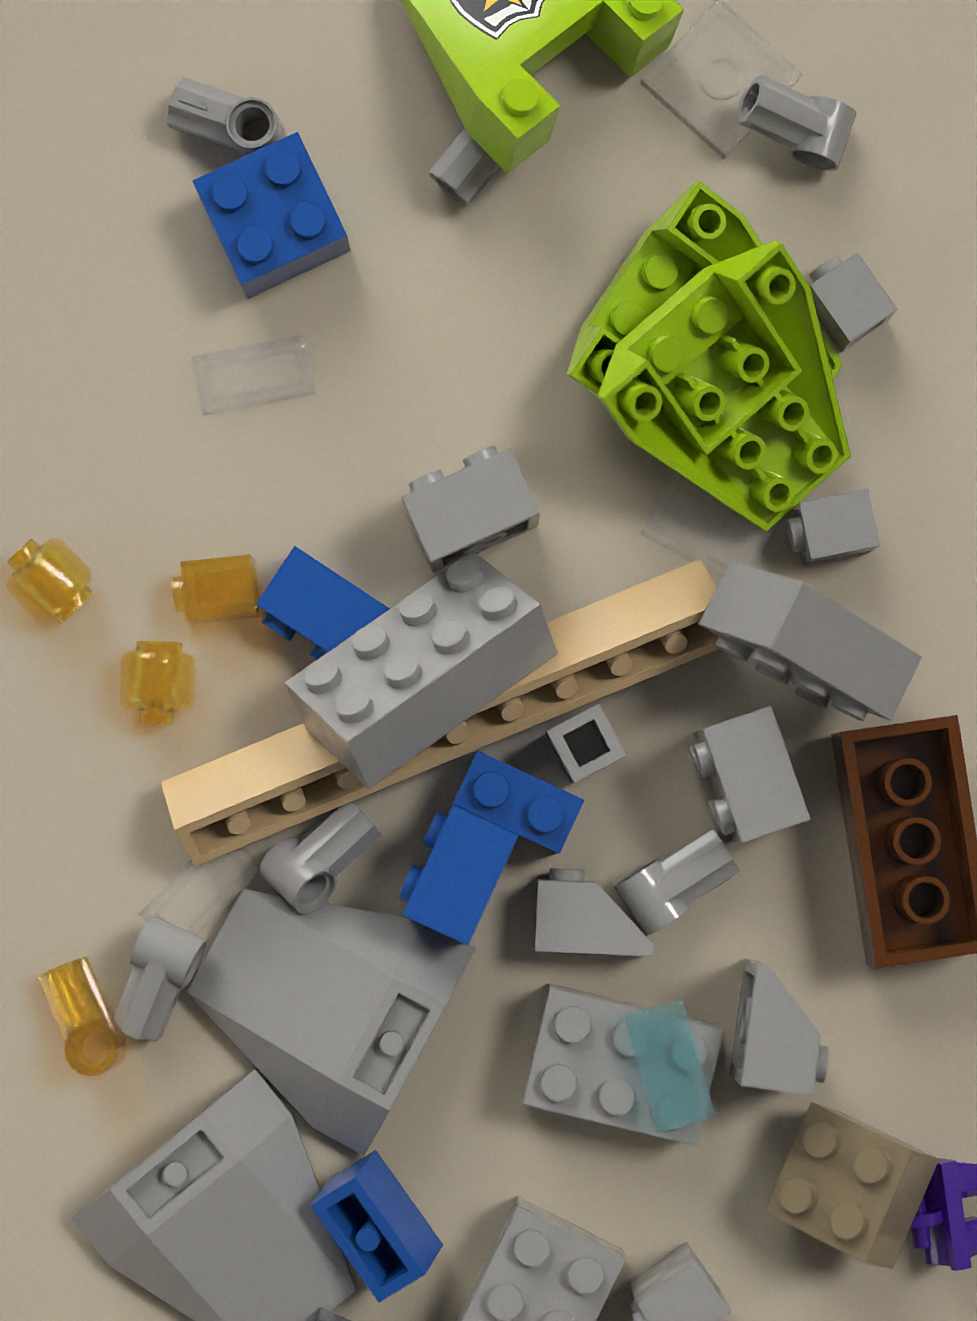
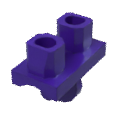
(940, 1218)

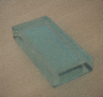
(669, 1065)

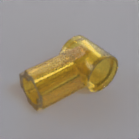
(78, 1011)

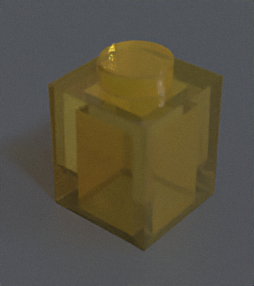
(217, 589)

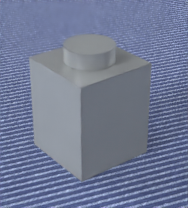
(849, 300)
(833, 527)
(585, 743)

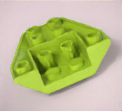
(676, 247)
(734, 386)

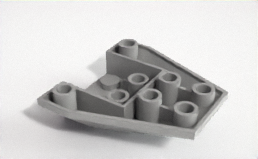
(329, 1004)
(225, 1217)

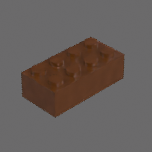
(910, 839)

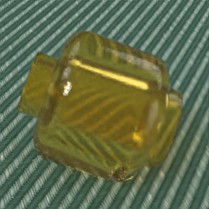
(49, 580)
(157, 681)

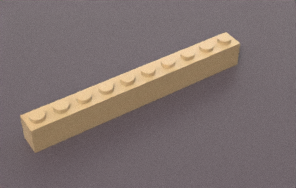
(297, 778)

